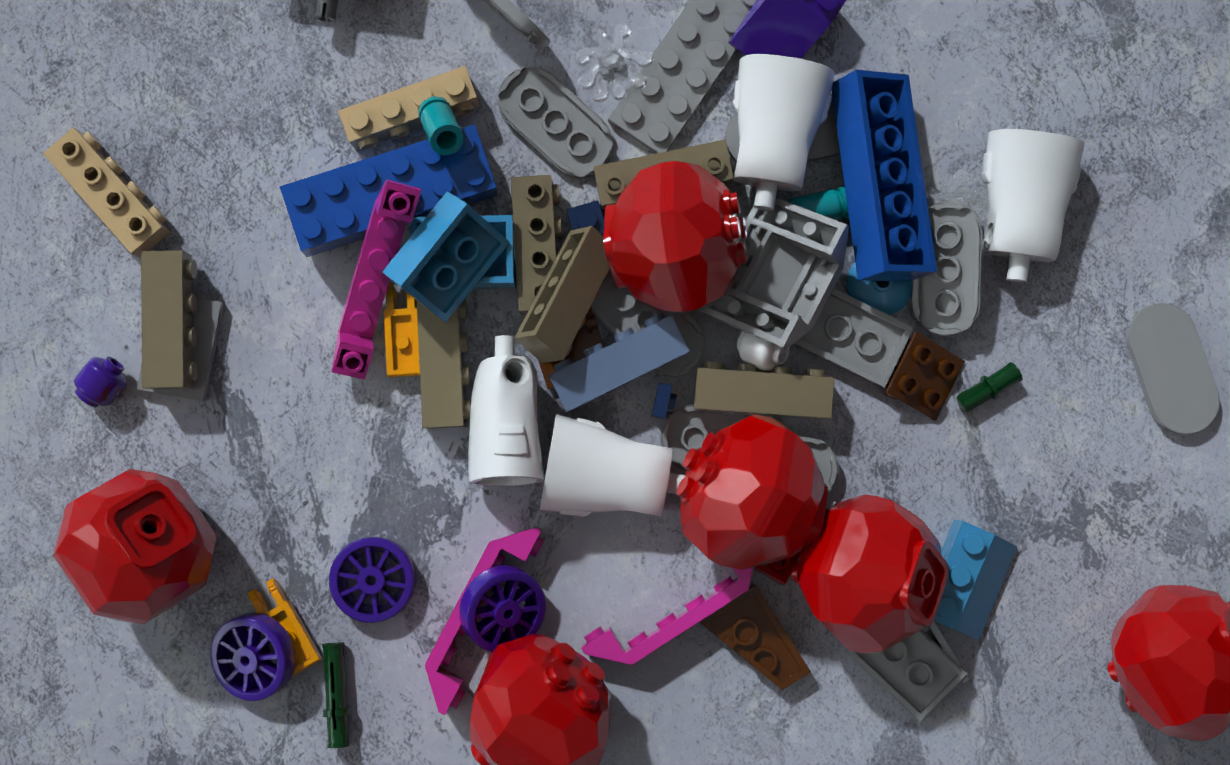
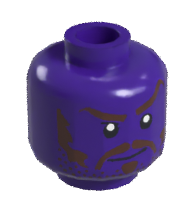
(100, 381)

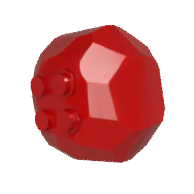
(675, 237)
(752, 494)
(135, 546)
(872, 573)
(1176, 660)
(540, 706)

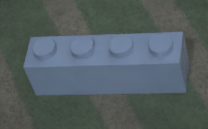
(618, 363)

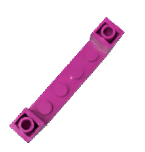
(369, 285)
(607, 646)
(444, 683)

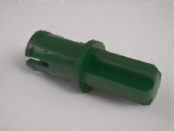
(989, 387)

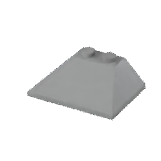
(787, 273)

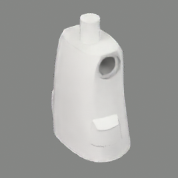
(778, 117)
(1028, 194)
(504, 421)
(604, 471)

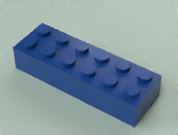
(883, 176)
(338, 203)

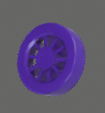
(372, 579)
(503, 607)
(252, 656)

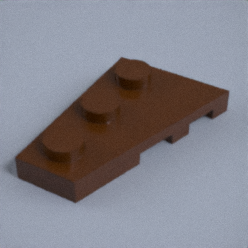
(758, 637)

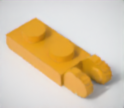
(401, 336)
(305, 649)

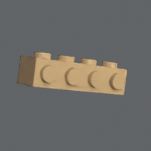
(396, 112)
(107, 192)

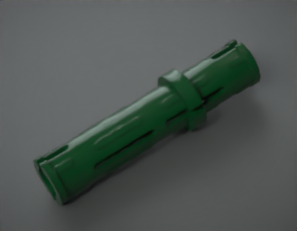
(335, 690)

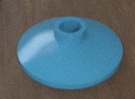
(886, 299)

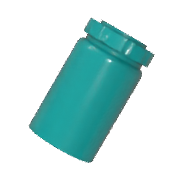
(440, 125)
(827, 203)

